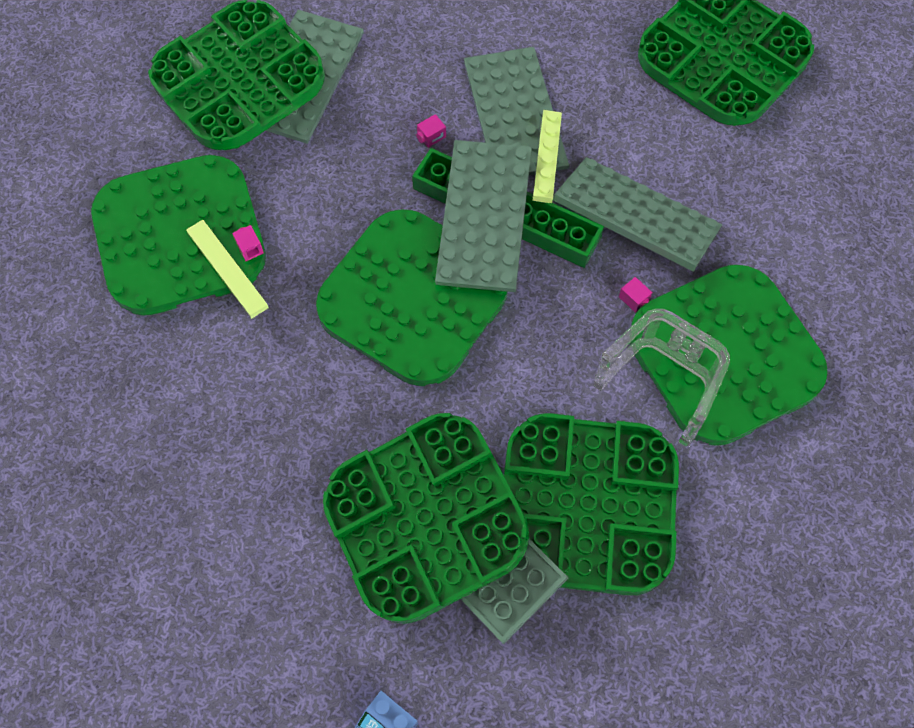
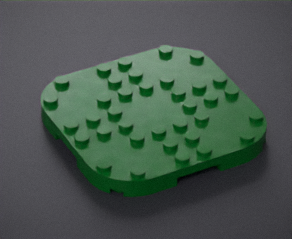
(726, 56)
(237, 75)
(144, 237)
(392, 310)
(771, 354)
(597, 499)
(425, 519)

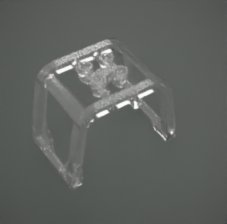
(612, 361)

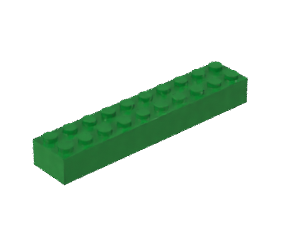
(543, 225)

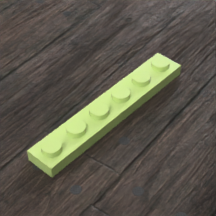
(547, 157)

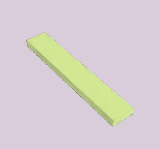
(227, 269)

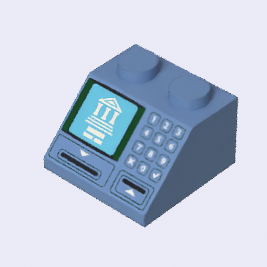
(385, 714)

